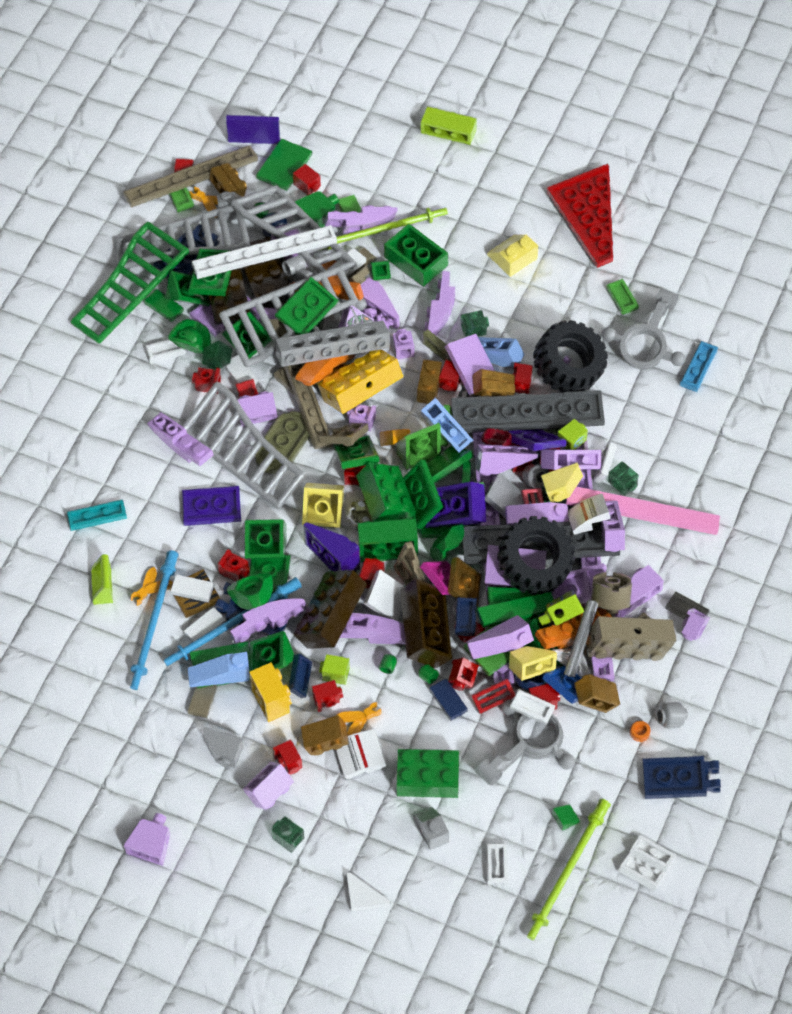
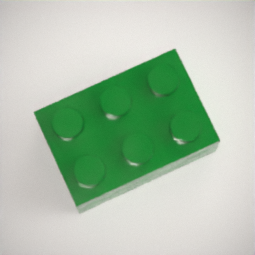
(416, 255)
(385, 492)
(386, 538)
(428, 773)

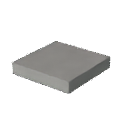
(503, 494)

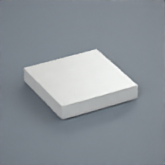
(385, 596)

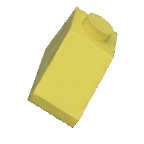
(562, 482)
(531, 662)

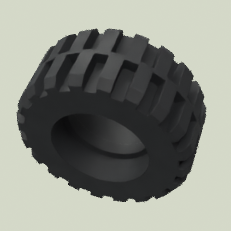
(584, 343)
(542, 532)

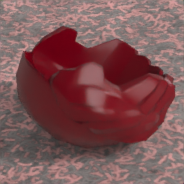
(496, 437)

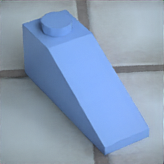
(502, 351)
(450, 429)
(221, 670)

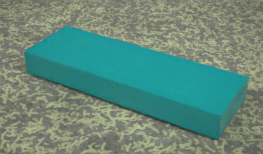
(96, 515)

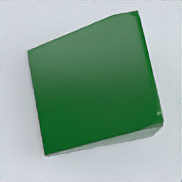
(380, 270)
(565, 817)

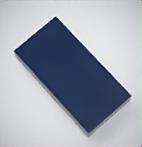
(465, 617)
(300, 675)
(448, 699)

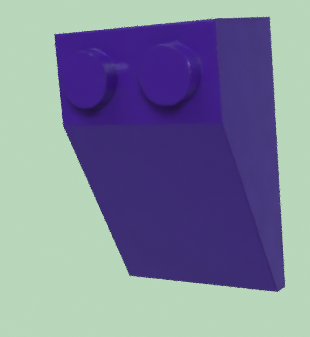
(461, 505)
(332, 548)

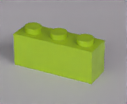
(448, 125)

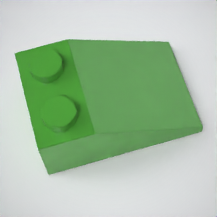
(420, 446)

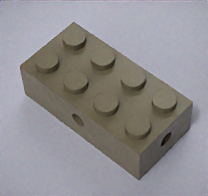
(630, 638)

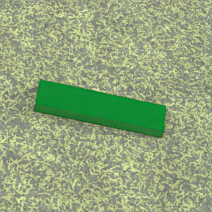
(523, 607)

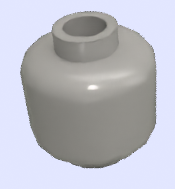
(532, 475)
(671, 715)

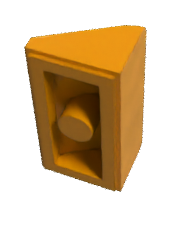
(392, 436)

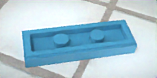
(698, 366)

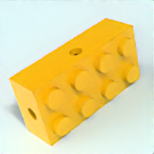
(360, 380)

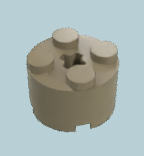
(611, 591)

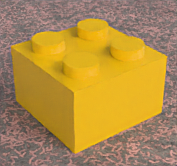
(270, 692)

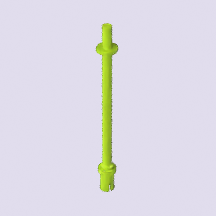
(428, 215)
(595, 819)

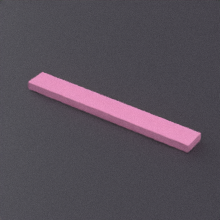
(654, 511)

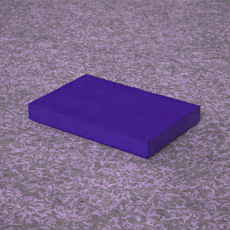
(253, 129)
(537, 439)
(211, 505)

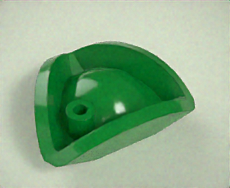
(190, 336)
(447, 541)
(251, 591)

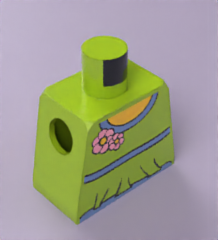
(570, 608)

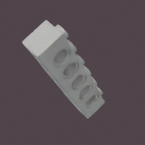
(332, 343)

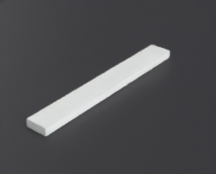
(264, 252)

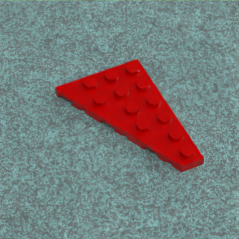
(587, 210)

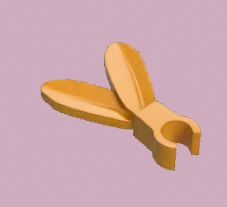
(208, 201)
(149, 586)
(359, 718)

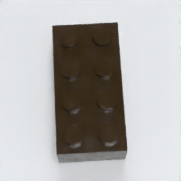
(265, 277)
(234, 296)
(330, 609)
(425, 624)

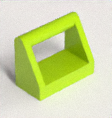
(102, 581)

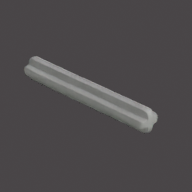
(581, 638)

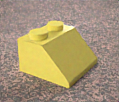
(514, 253)
(323, 504)

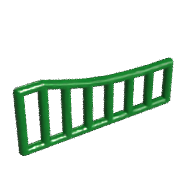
(147, 288)

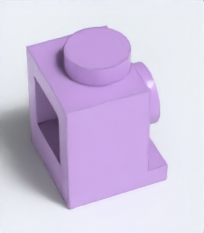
(403, 341)
(362, 414)
(694, 624)

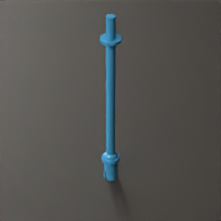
(167, 570)
(280, 593)

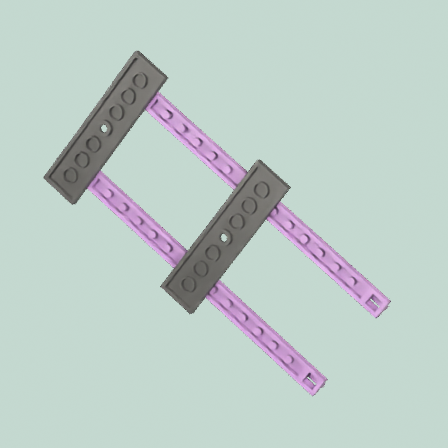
(547, 412)

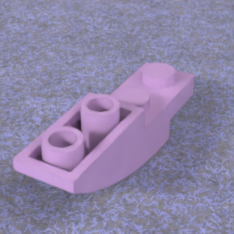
(367, 218)
(442, 306)
(178, 440)
(275, 613)
(375, 628)

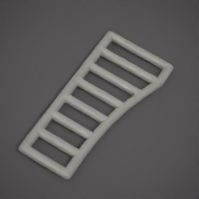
(186, 222)
(279, 232)
(273, 296)
(261, 441)

